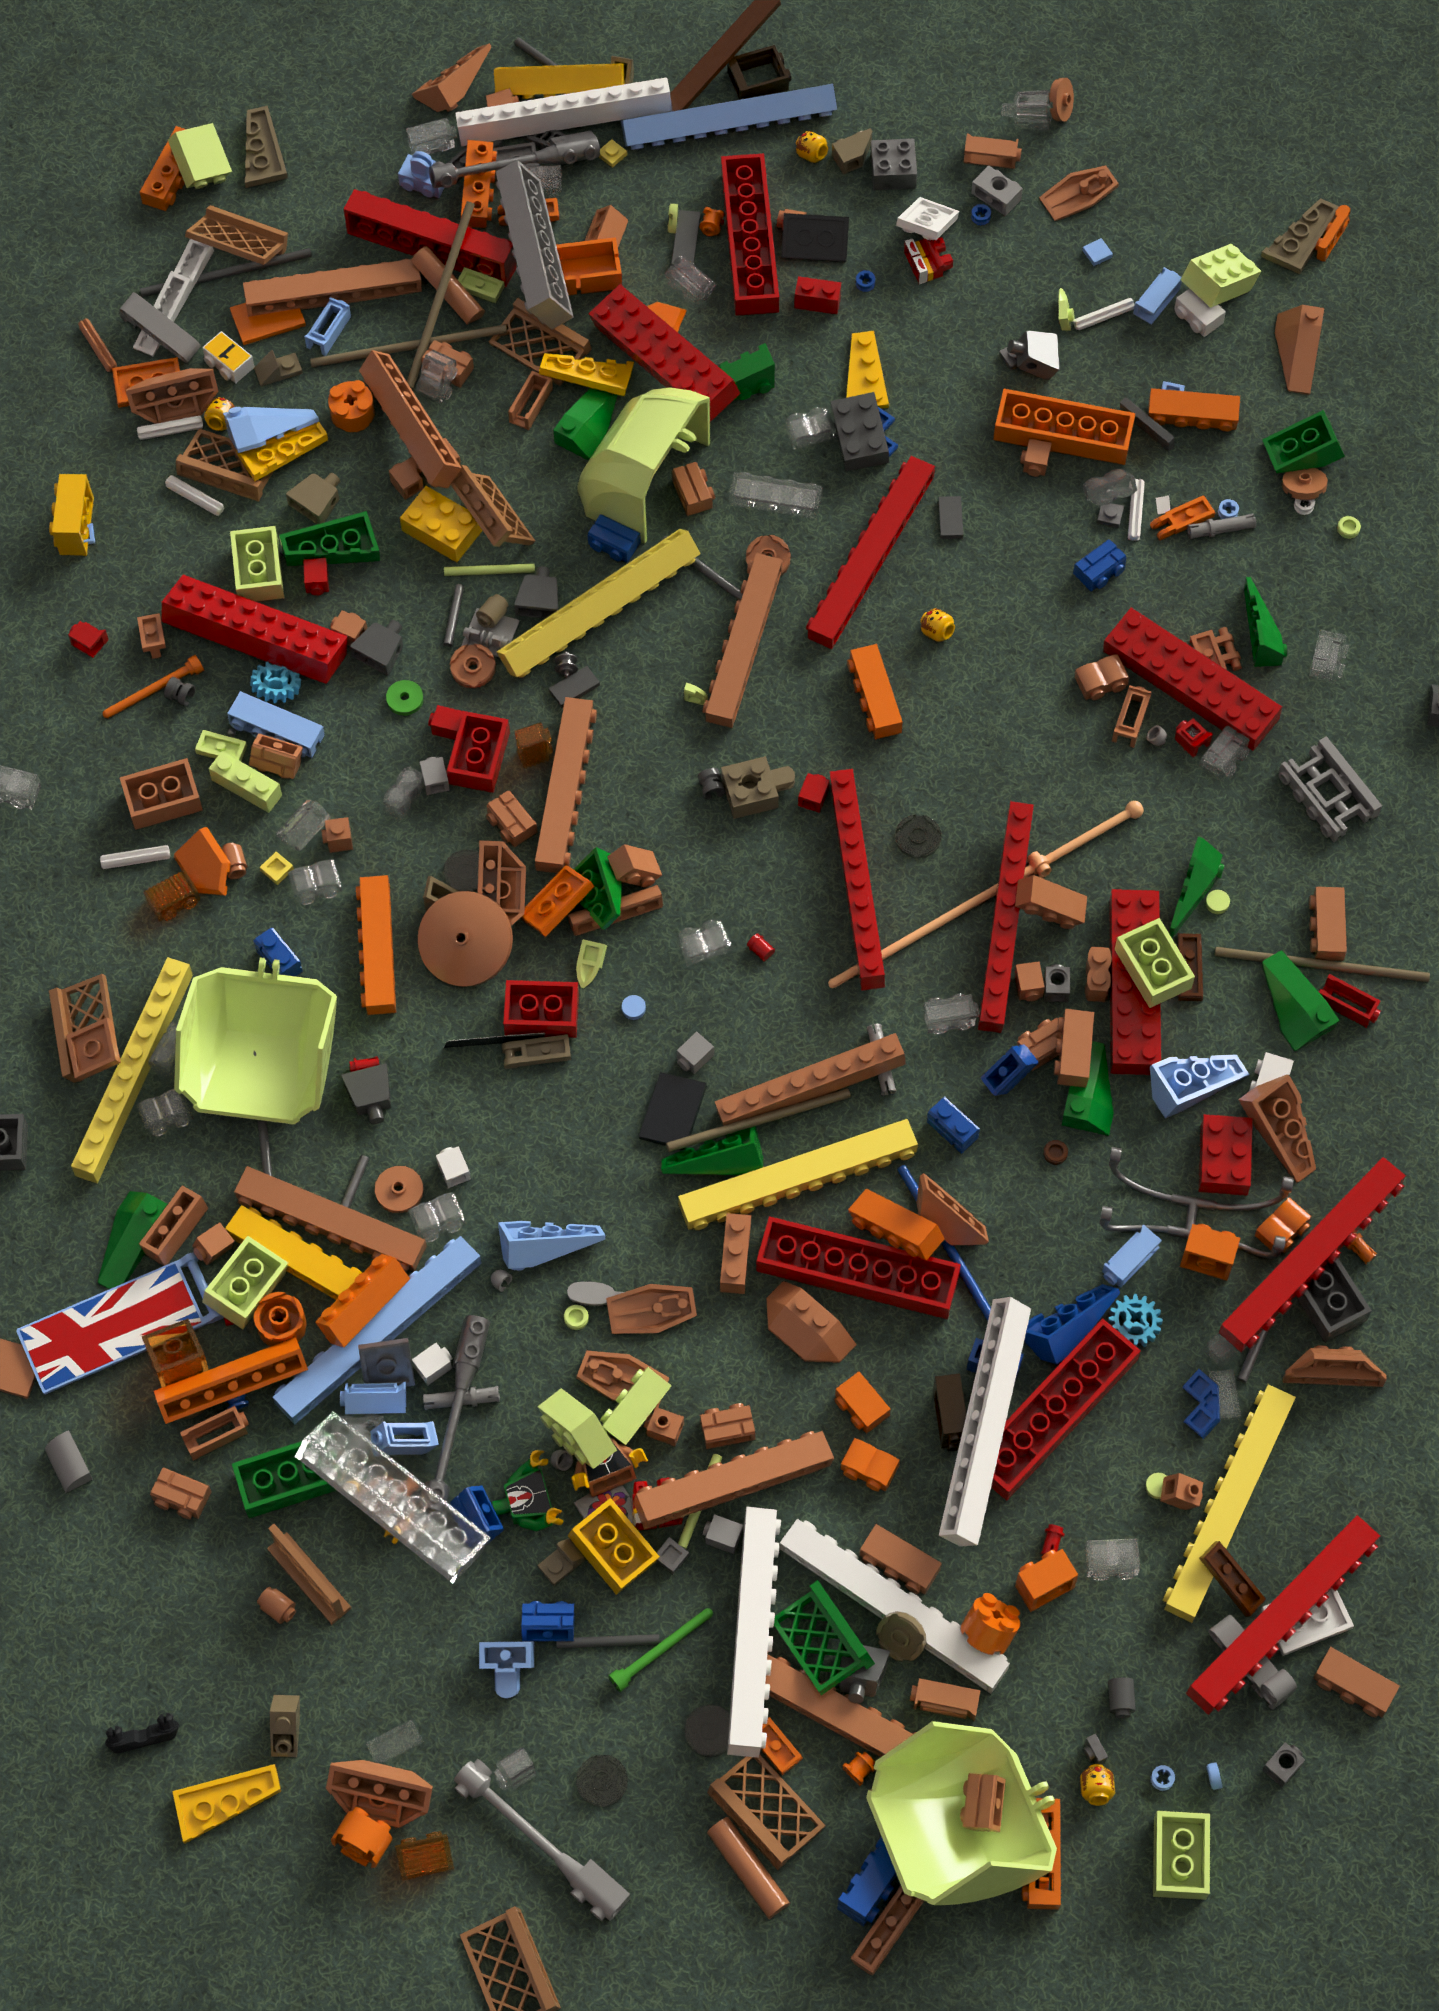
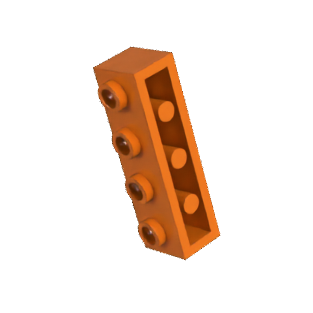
(163, 181)
(477, 186)
(1194, 409)
(875, 691)
(896, 1224)
(362, 1300)

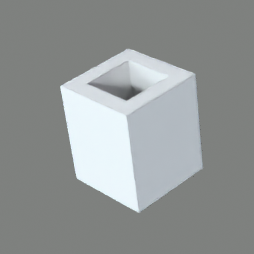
(453, 1166)
(432, 1363)

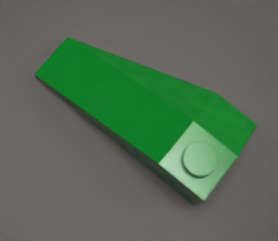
(586, 423)
(1201, 876)
(1091, 1106)
(130, 1226)

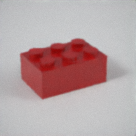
(478, 751)
(541, 1008)
(1225, 1155)

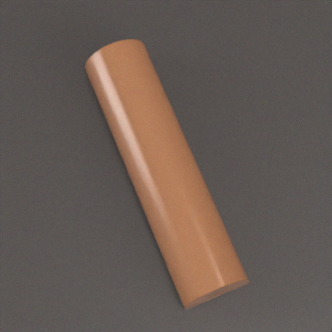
(455, 294)
(631, 906)
(748, 1867)
(886, 1931)

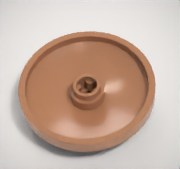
(485, 944)

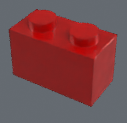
(817, 295)

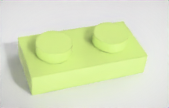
(481, 285)
(212, 744)

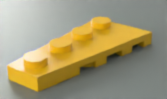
(865, 369)
(597, 375)
(281, 451)
(219, 1800)

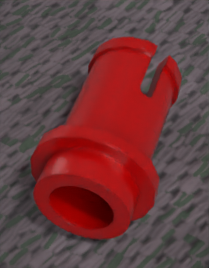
(363, 1063)
(1052, 1538)

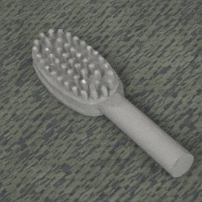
(590, 1293)

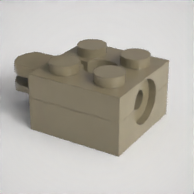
(761, 788)

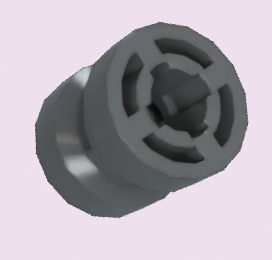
(178, 691)
(711, 782)

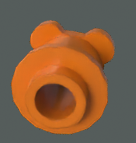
(711, 221)
(859, 1767)

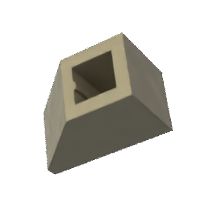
(852, 151)
(284, 1725)

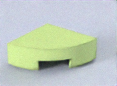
(673, 218)
(694, 694)

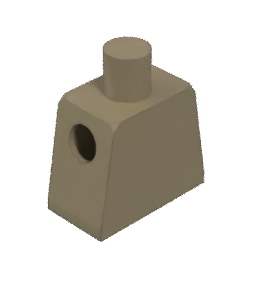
(315, 497)

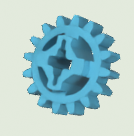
(275, 682)
(1142, 1327)

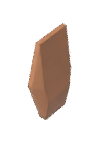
(1078, 192)
(650, 1308)
(611, 1372)

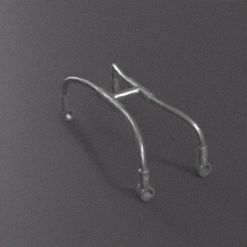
(1193, 1204)

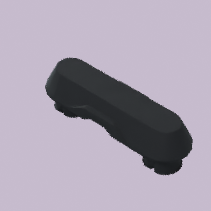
(163, 1731)

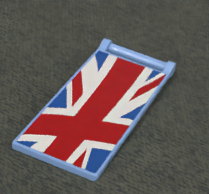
(112, 1324)

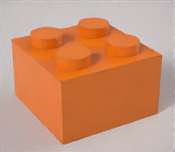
(1210, 1251)
(1046, 1579)

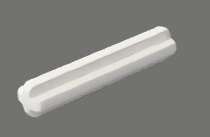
(1104, 314)
(170, 427)
(194, 495)
(1136, 511)
(135, 857)

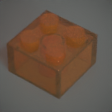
(175, 1353)

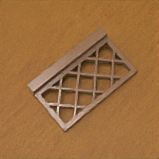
(236, 233)
(561, 333)
(218, 476)
(490, 508)
(64, 1015)
(307, 1576)
(754, 1827)
(527, 1954)

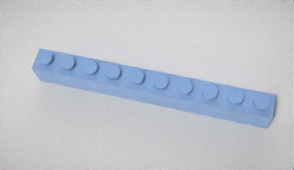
(728, 115)
(406, 1306)

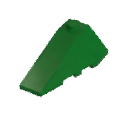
(1264, 634)
(605, 898)
(1299, 1006)
(731, 1156)

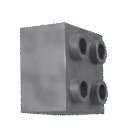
(893, 164)

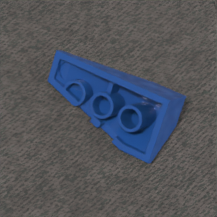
(1060, 1333)

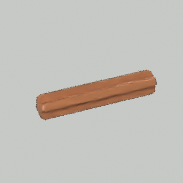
(97, 345)

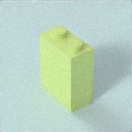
(200, 156)

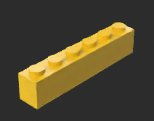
(557, 79)
(303, 1260)

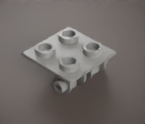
(492, 638)

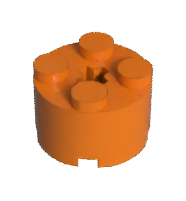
(351, 406)
(278, 1306)
(990, 1624)
(362, 1837)

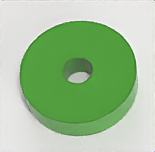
(400, 689)

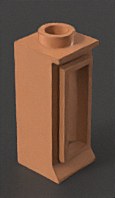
(991, 152)
(534, 382)
(1138, 694)
(207, 1426)
(945, 1699)

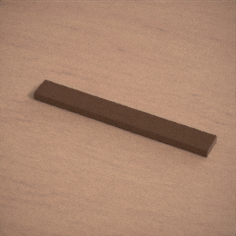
(722, 53)

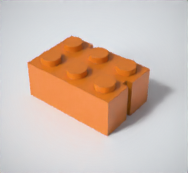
(590, 265)

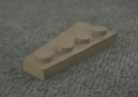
(263, 153)
(1299, 242)

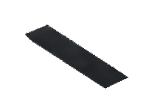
(491, 1040)

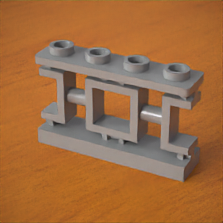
(1342, 777)

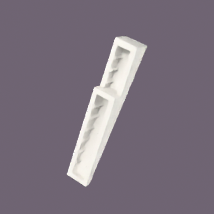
(177, 289)

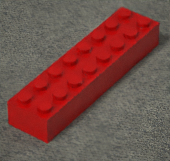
(411, 230)
(749, 234)
(661, 349)
(254, 629)
(1191, 677)
(1133, 1025)
(857, 1267)
(1061, 1404)

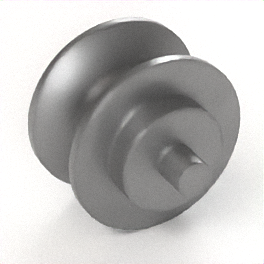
(566, 664)

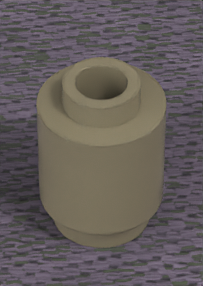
(492, 611)

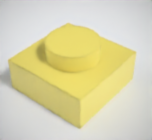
(612, 153)
(276, 868)

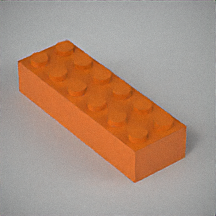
(1068, 425)

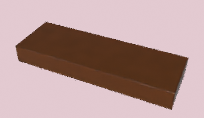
(1191, 950)
(1232, 1578)

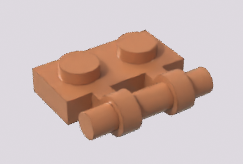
(1209, 646)

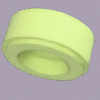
(1348, 527)
(1217, 901)
(576, 1317)
(1154, 1485)

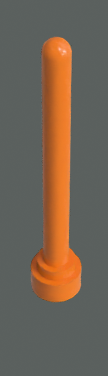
(192, 666)

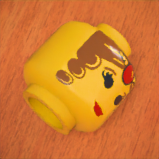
(811, 147)
(214, 413)
(937, 625)
(1097, 1784)

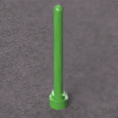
(623, 1677)

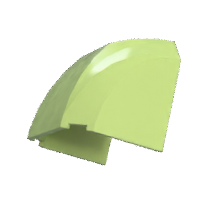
(634, 449)
(243, 1012)
(919, 1808)

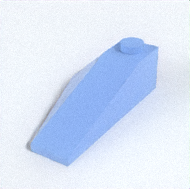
(252, 426)
(1188, 1081)
(531, 1246)

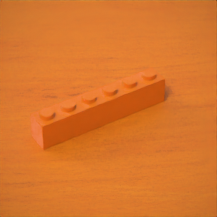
(377, 945)
(230, 1380)

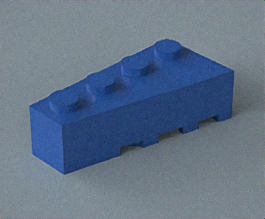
(869, 1886)

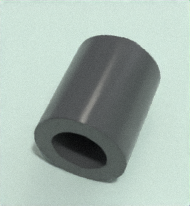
(1121, 1697)

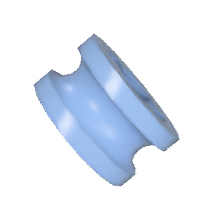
(1228, 503)
(1170, 1780)

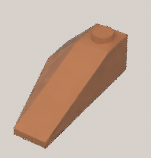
(453, 83)
(1298, 341)
(1280, 1122)

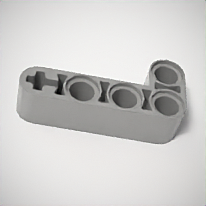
(159, 327)
(1268, 1681)

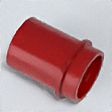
(760, 947)

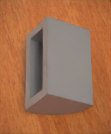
(67, 1462)

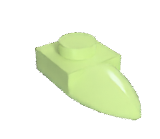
(1066, 314)
(589, 961)

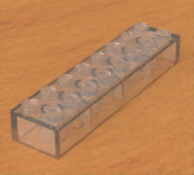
(392, 1497)

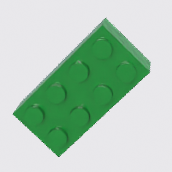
(277, 1481)

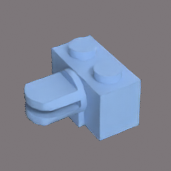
(415, 174)
(506, 1660)

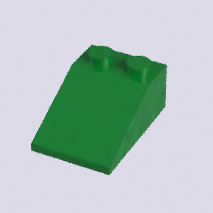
(1304, 445)

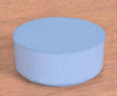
(633, 1007)
(1214, 1776)

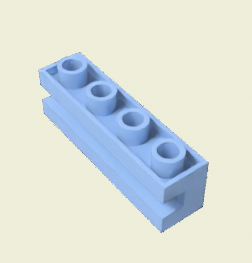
(264, 718)

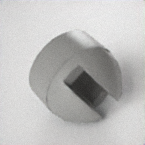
(1157, 736)
(498, 1277)
(562, 1463)

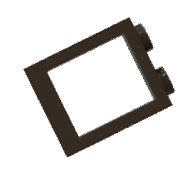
(755, 59)
(949, 1410)

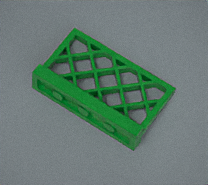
(842, 1631)

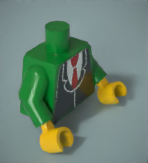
(528, 1497)

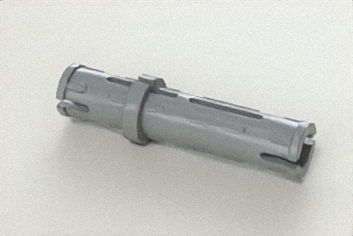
(1211, 528)
(886, 1077)
(472, 1396)

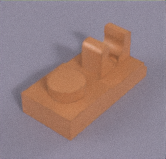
(151, 634)

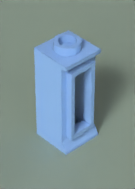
(1157, 296)
(327, 340)
(1131, 1257)
(374, 1398)
(384, 1434)

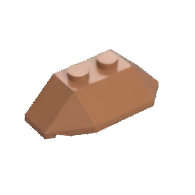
(173, 395)
(502, 878)
(952, 1218)
(806, 1325)
(1335, 1367)
(379, 1790)

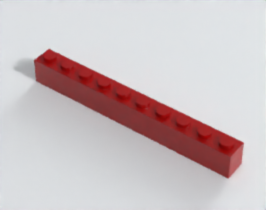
(871, 552)
(857, 880)
(1005, 918)
(1312, 1254)
(1282, 1615)

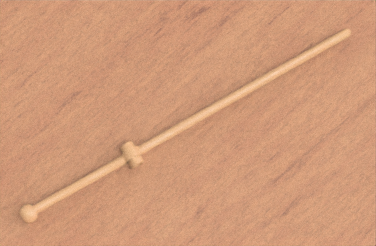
(1037, 864)

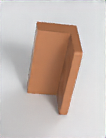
(607, 224)

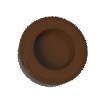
(1055, 1152)

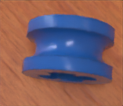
(981, 220)
(865, 287)
(238, 1402)

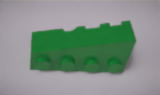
(752, 372)
(338, 541)

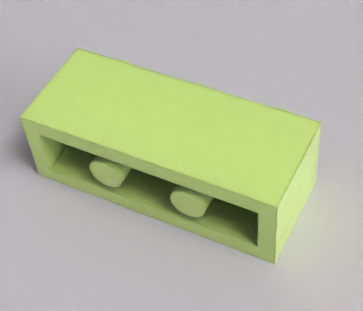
(245, 781)
(634, 1405)

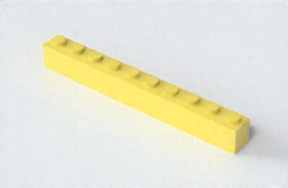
(598, 603)
(132, 1071)
(798, 1174)
(1232, 1497)

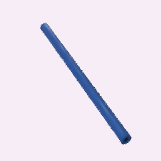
(951, 1251)

